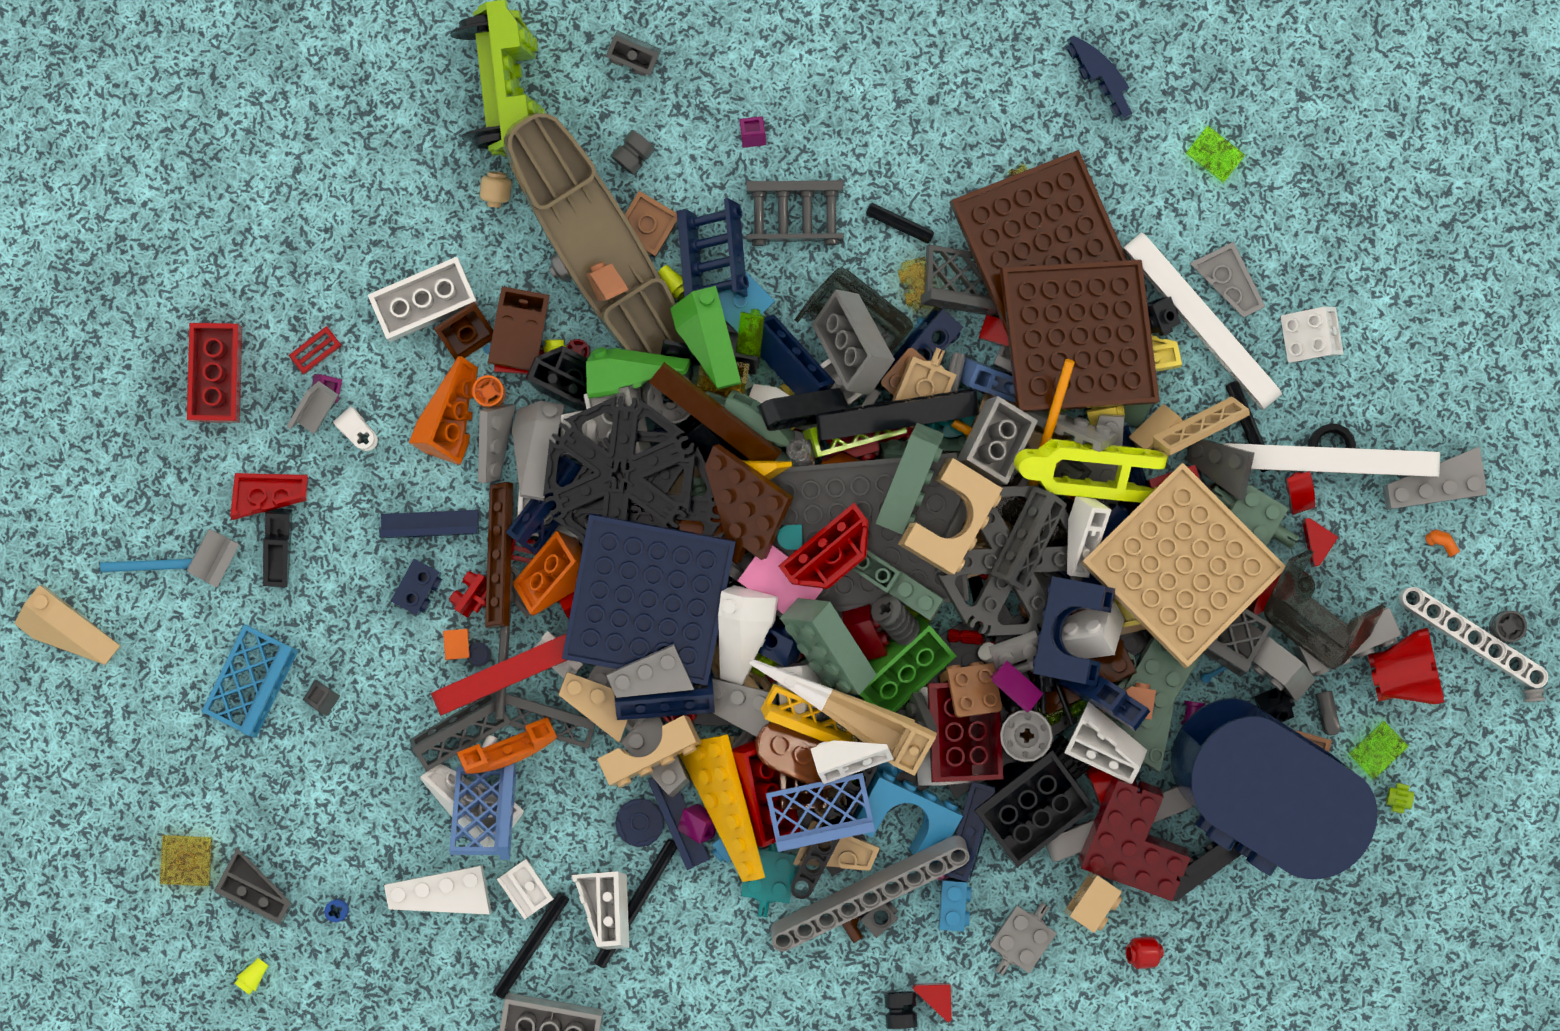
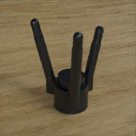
(1046, 685)

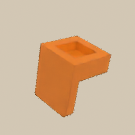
(456, 644)

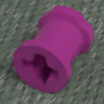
(1191, 708)

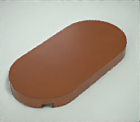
(788, 753)

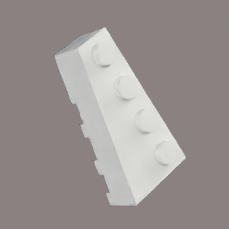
(443, 892)

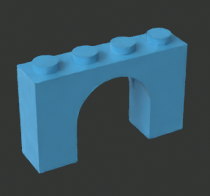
(886, 792)

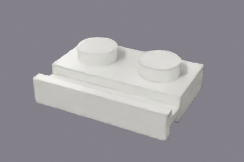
(525, 889)

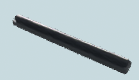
(642, 894)

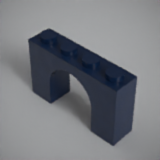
(1063, 599)

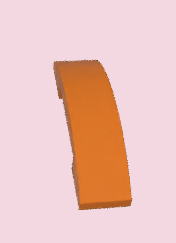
(508, 751)

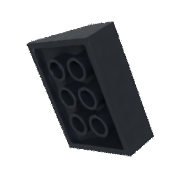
(1033, 809)

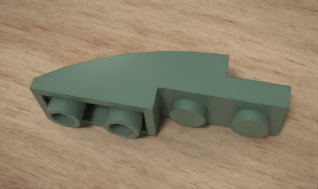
(747, 411)
(899, 585)

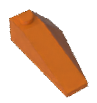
(443, 422)

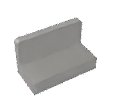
(313, 407)
(212, 557)

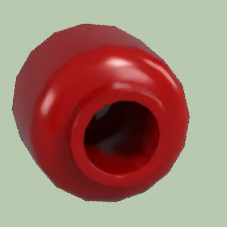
(1144, 952)

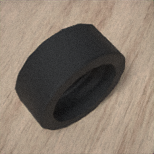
(1332, 428)

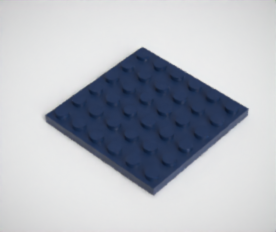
(646, 591)

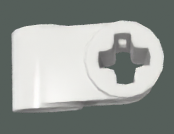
(353, 427)

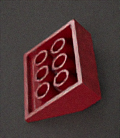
(963, 746)

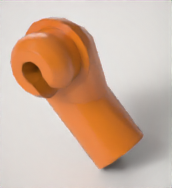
(1444, 539)

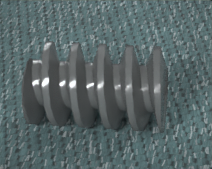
(895, 619)

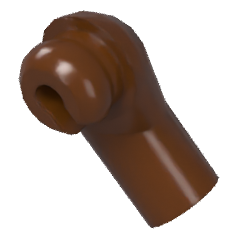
(852, 929)

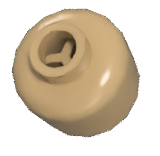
(495, 188)

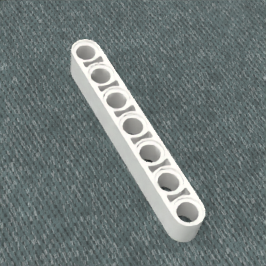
(1484, 641)

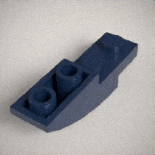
(1096, 67)
(1111, 700)

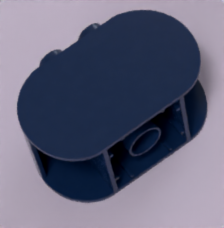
(1271, 792)

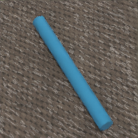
(145, 565)

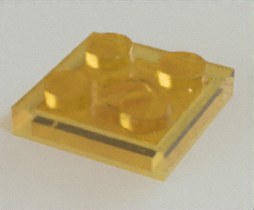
(186, 860)

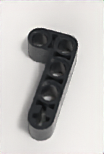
(800, 408)

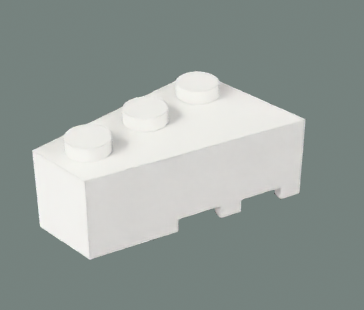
(606, 907)

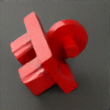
(474, 596)

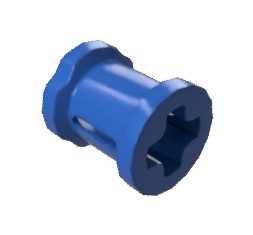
(335, 918)

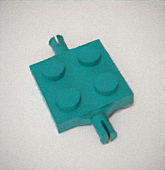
(776, 885)

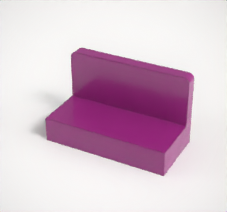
(1016, 686)

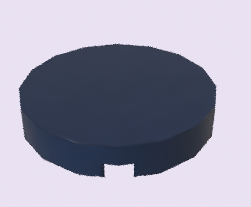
(646, 820)

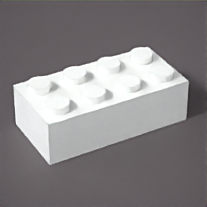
(422, 299)

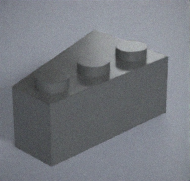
(252, 890)

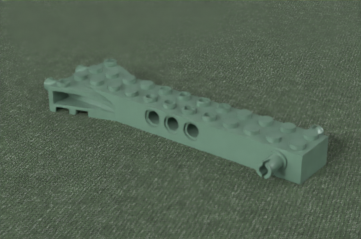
(1158, 667)

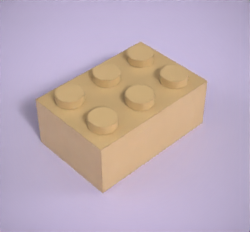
(1093, 902)

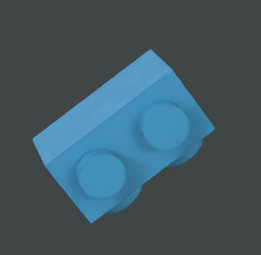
(953, 905)

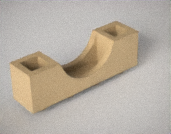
(677, 738)

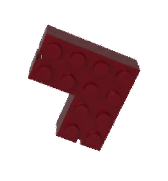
(1124, 850)

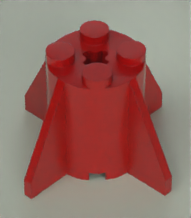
(1407, 670)

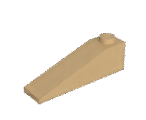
(60, 625)

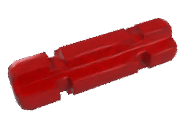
(965, 636)

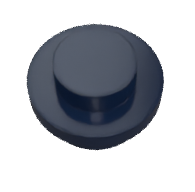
(479, 654)

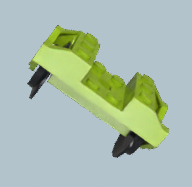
(500, 43)

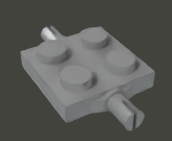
(1022, 938)

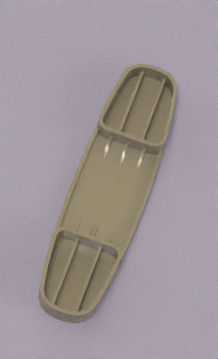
(590, 228)

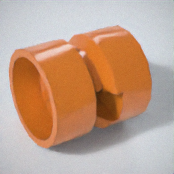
(489, 391)

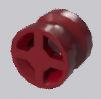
(577, 346)

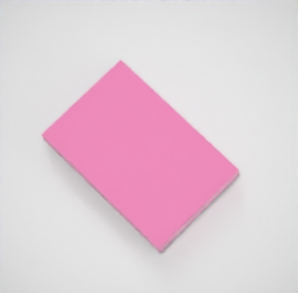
(768, 578)

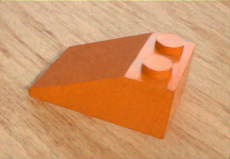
(550, 573)

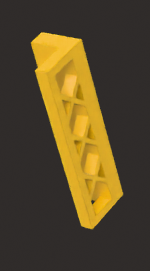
(801, 722)

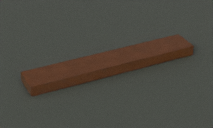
(713, 415)
(499, 555)

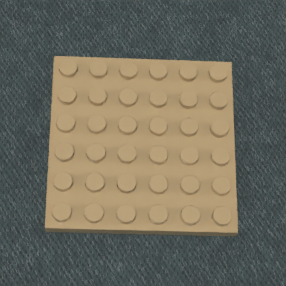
(1184, 565)

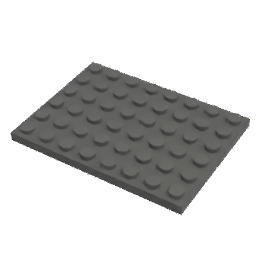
(829, 489)

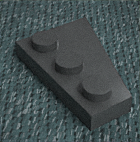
(1223, 464)

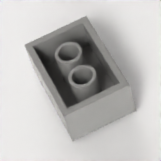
(996, 440)

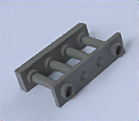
(806, 189)

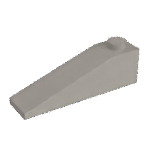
(531, 436)

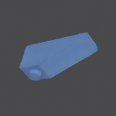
(988, 379)

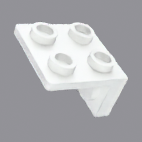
(1311, 334)

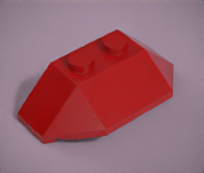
(830, 551)

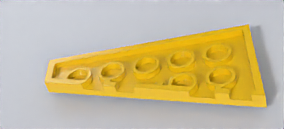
(720, 789)

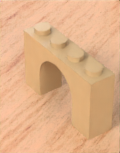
(978, 496)

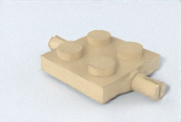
(924, 378)

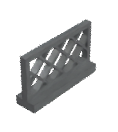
(952, 298)
(1231, 658)

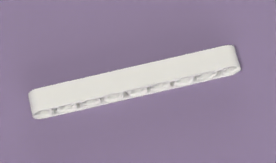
(1204, 321)
(1343, 460)

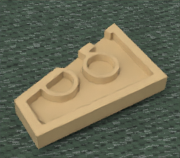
(594, 702)
(848, 854)

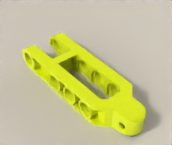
(1041, 463)

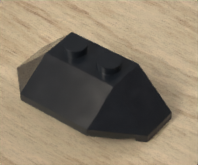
(560, 376)

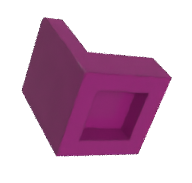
(697, 824)

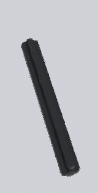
(531, 945)

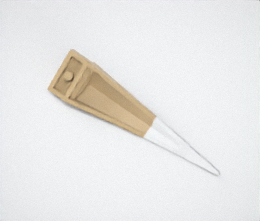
(866, 721)

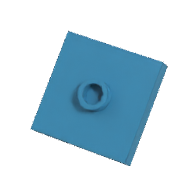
(734, 304)

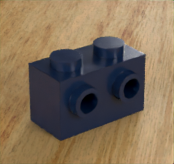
(417, 587)

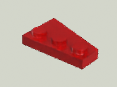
(266, 492)

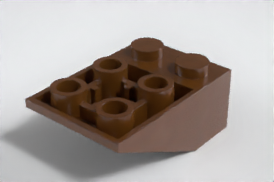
(518, 328)

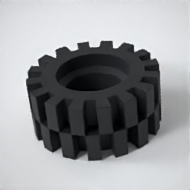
(1074, 766)

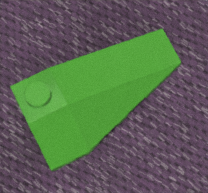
(704, 330)
(620, 367)

